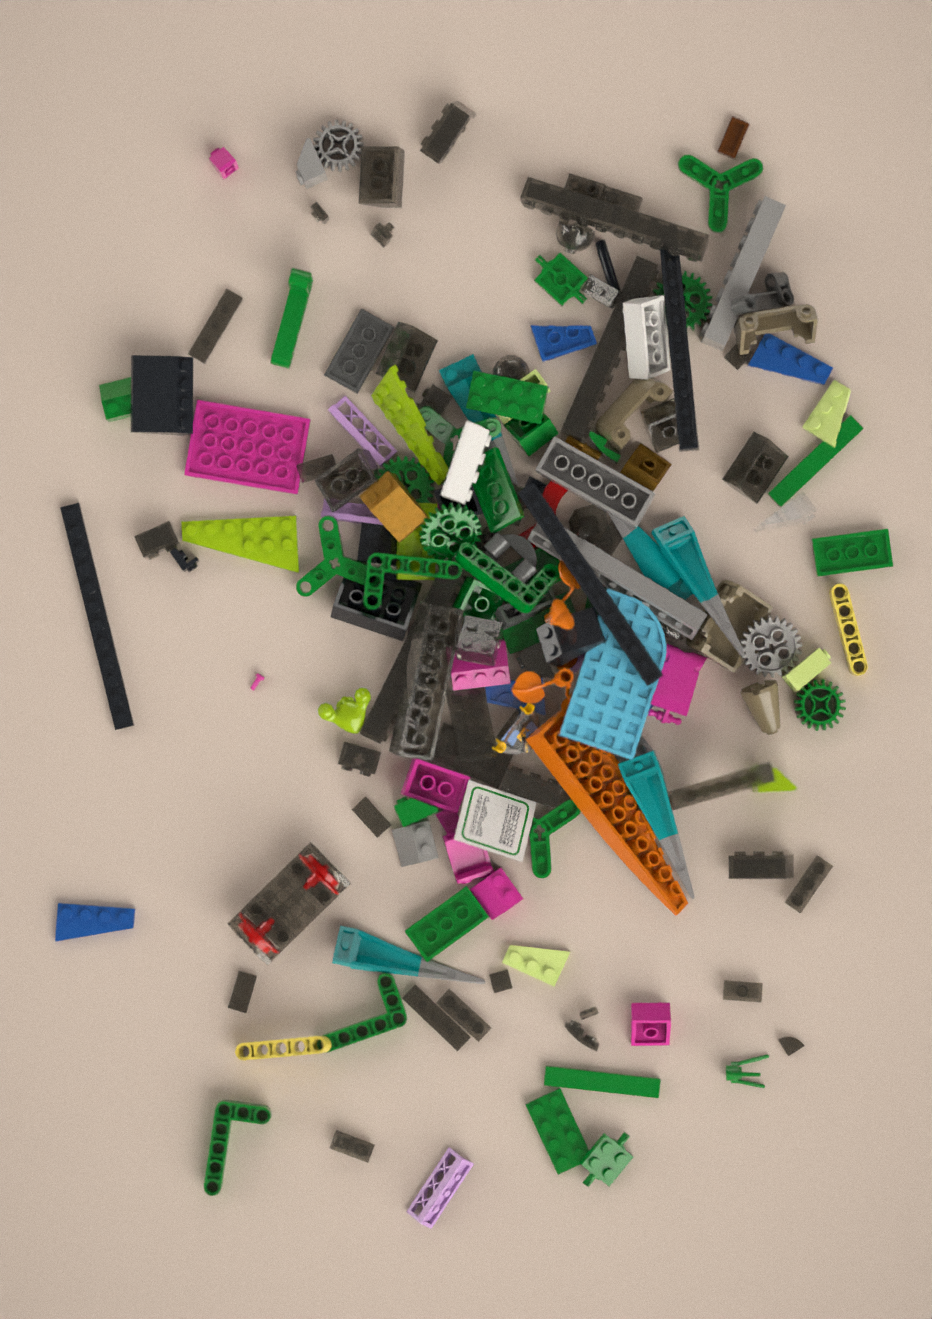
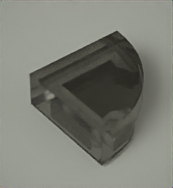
(790, 1044)

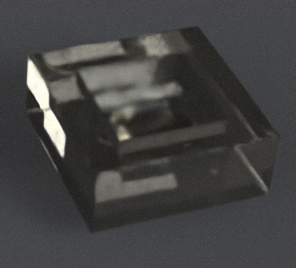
(318, 213)
(500, 981)

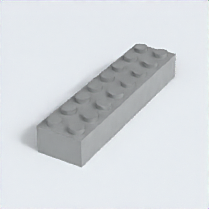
(744, 270)

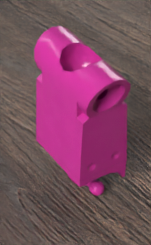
(677, 685)

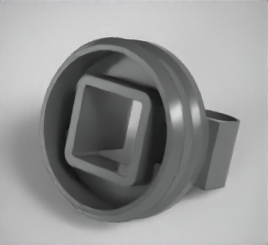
(500, 544)

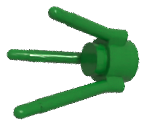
(735, 1073)

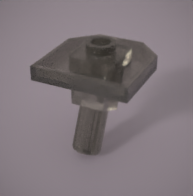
(590, 524)

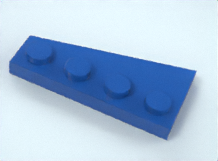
(785, 359)
(89, 920)

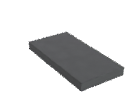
(359, 351)

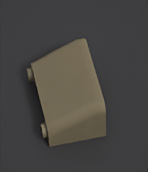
(799, 318)
(611, 422)
(742, 609)

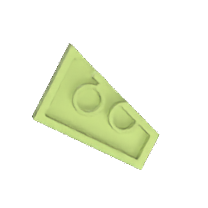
(828, 414)
(537, 962)

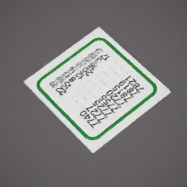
(495, 821)

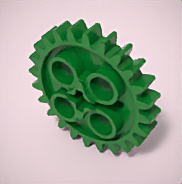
(692, 289)
(421, 482)
(460, 519)

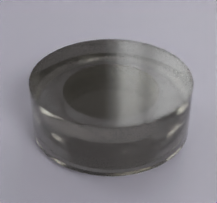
(588, 1013)

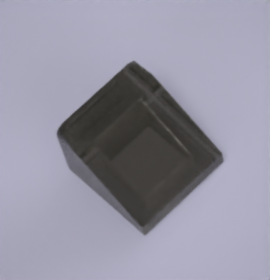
(735, 358)

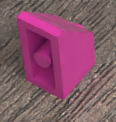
(223, 162)

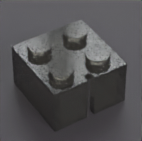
(477, 640)

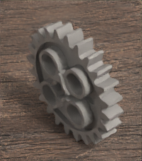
(766, 630)

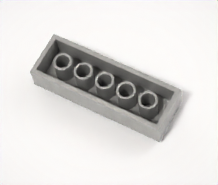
(595, 482)

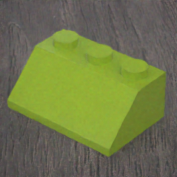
(781, 784)

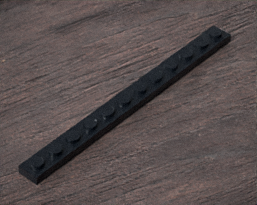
(679, 352)
(590, 584)
(97, 616)

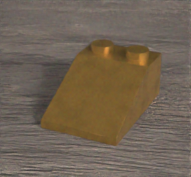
(394, 506)

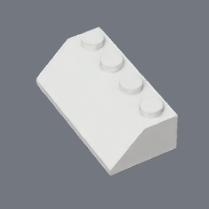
(646, 337)
(465, 463)

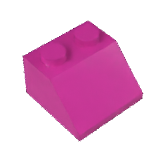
(496, 893)
(650, 1024)

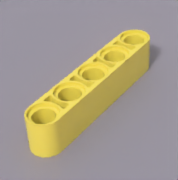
(846, 639)
(292, 1049)

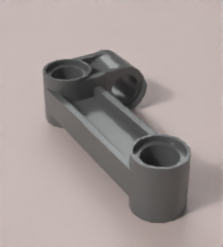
(777, 296)

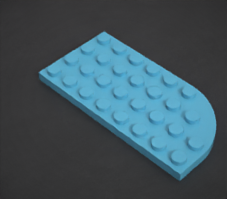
(609, 694)

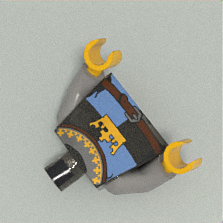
(516, 731)

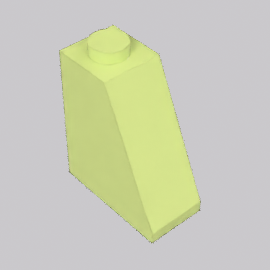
(807, 669)

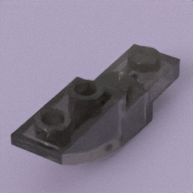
(603, 192)

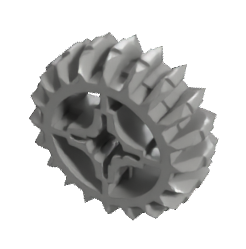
(351, 134)

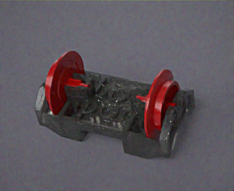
(289, 903)

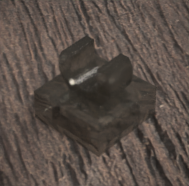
(382, 234)

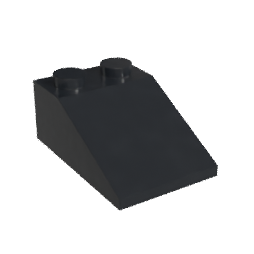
(376, 539)
(564, 645)

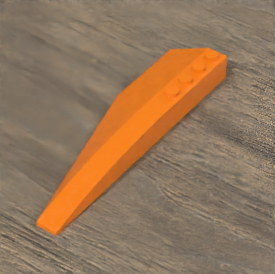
(608, 807)

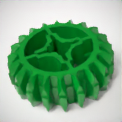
(812, 698)

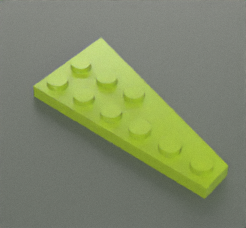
(408, 422)
(257, 539)

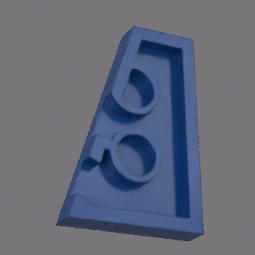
(561, 340)
(503, 696)

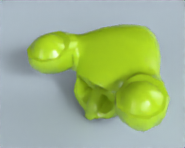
(349, 711)

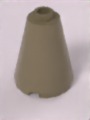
(764, 705)

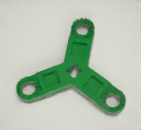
(332, 549)

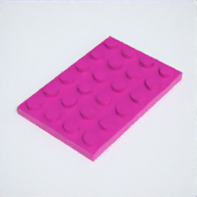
(247, 447)

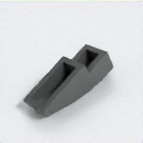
(511, 616)

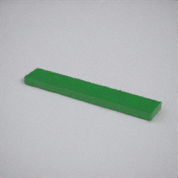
(814, 463)
(602, 1081)

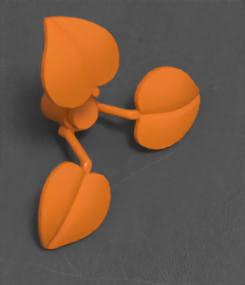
(559, 613)
(530, 690)

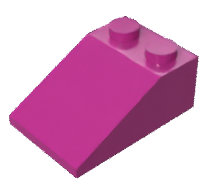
(435, 785)

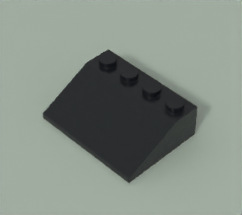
(162, 395)
(390, 617)

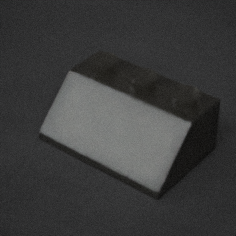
(381, 176)
(410, 352)
(755, 467)
(348, 478)

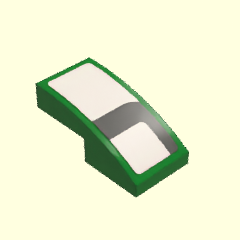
(599, 443)

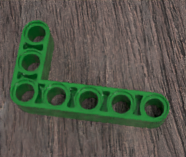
(300, 286)
(405, 570)
(507, 580)
(369, 1023)
(223, 1138)

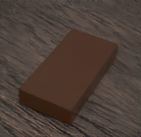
(733, 137)

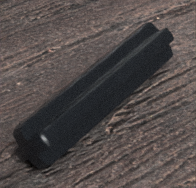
(607, 264)

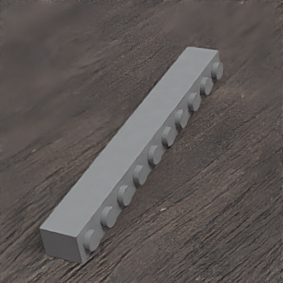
(626, 580)

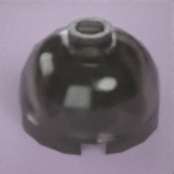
(574, 236)
(511, 367)

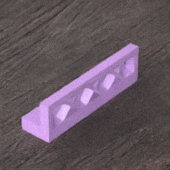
(361, 440)
(351, 513)
(442, 1190)

